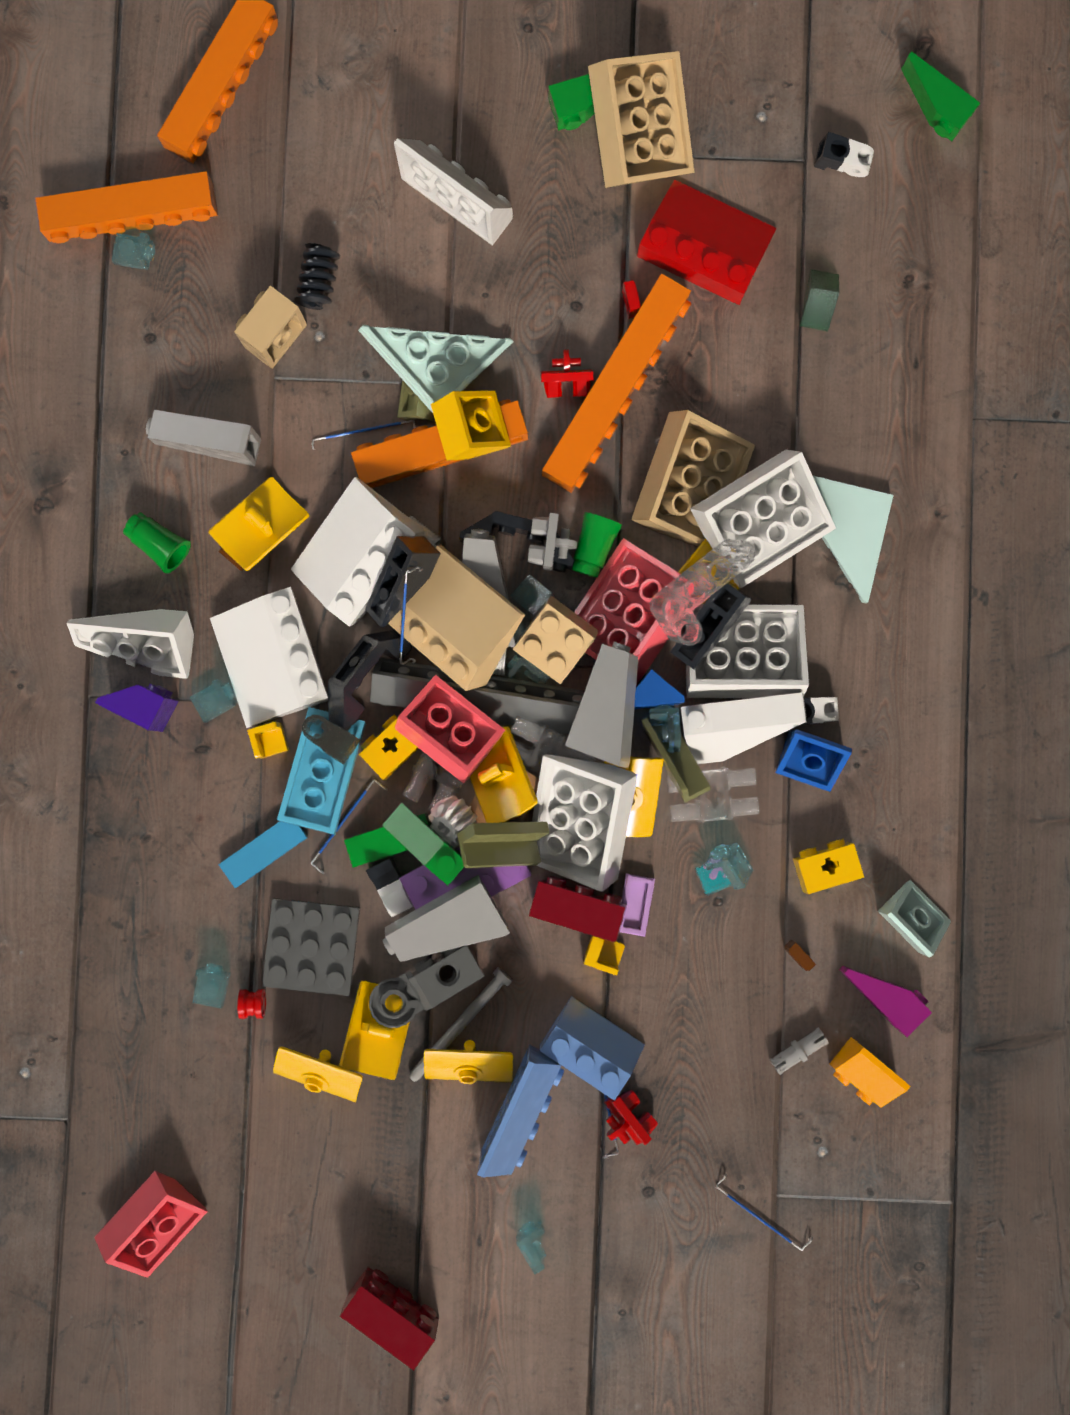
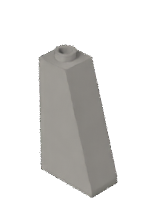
(204, 436)
(483, 558)
(607, 707)
(448, 922)

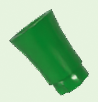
(157, 542)
(594, 544)

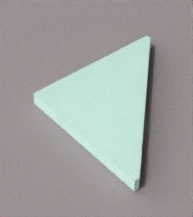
(433, 360)
(859, 532)

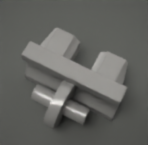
(548, 527)

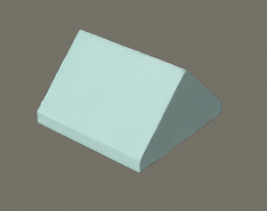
(916, 918)

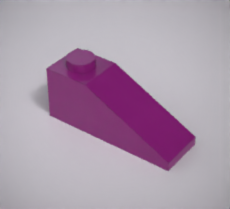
(896, 1003)

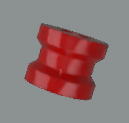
(251, 1003)

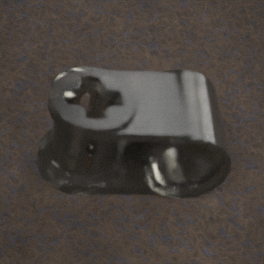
(334, 739)

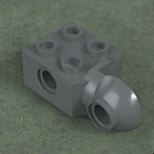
(424, 987)

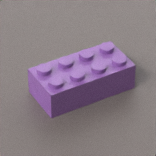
(425, 886)

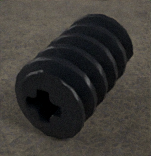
(315, 276)

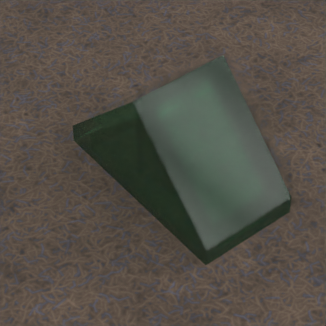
(820, 300)

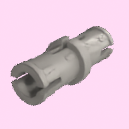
(799, 1051)

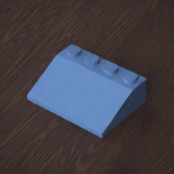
(519, 1113)

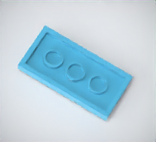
(317, 782)

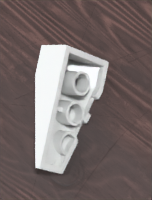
(150, 638)
(730, 727)

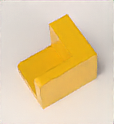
(268, 740)
(603, 955)

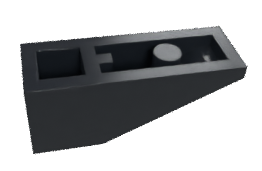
(389, 590)
(716, 619)

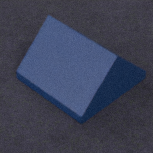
(655, 691)
(812, 759)

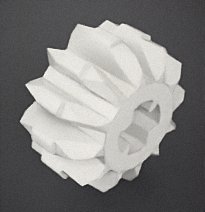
(451, 817)

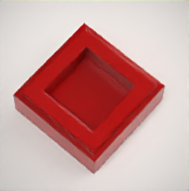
(631, 298)

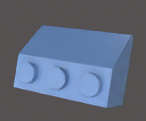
(592, 1047)

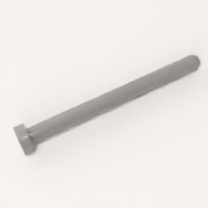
(501, 978)

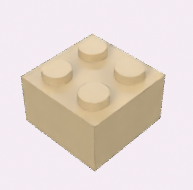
(270, 326)
(555, 640)

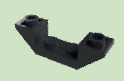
(512, 524)
(342, 707)

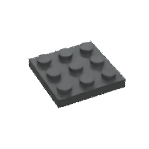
(311, 946)

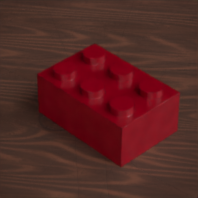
(578, 908)
(391, 1317)

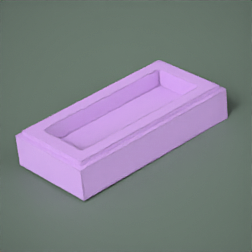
(638, 895)

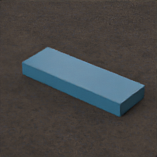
(262, 852)

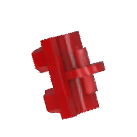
(553, 379)
(637, 1129)

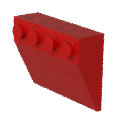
(705, 242)

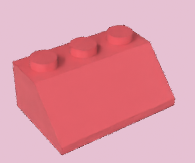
(449, 729)
(149, 1225)

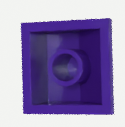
(142, 705)

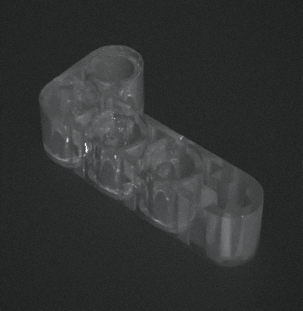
(704, 586)

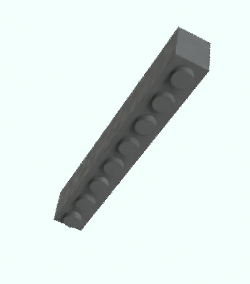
(500, 699)

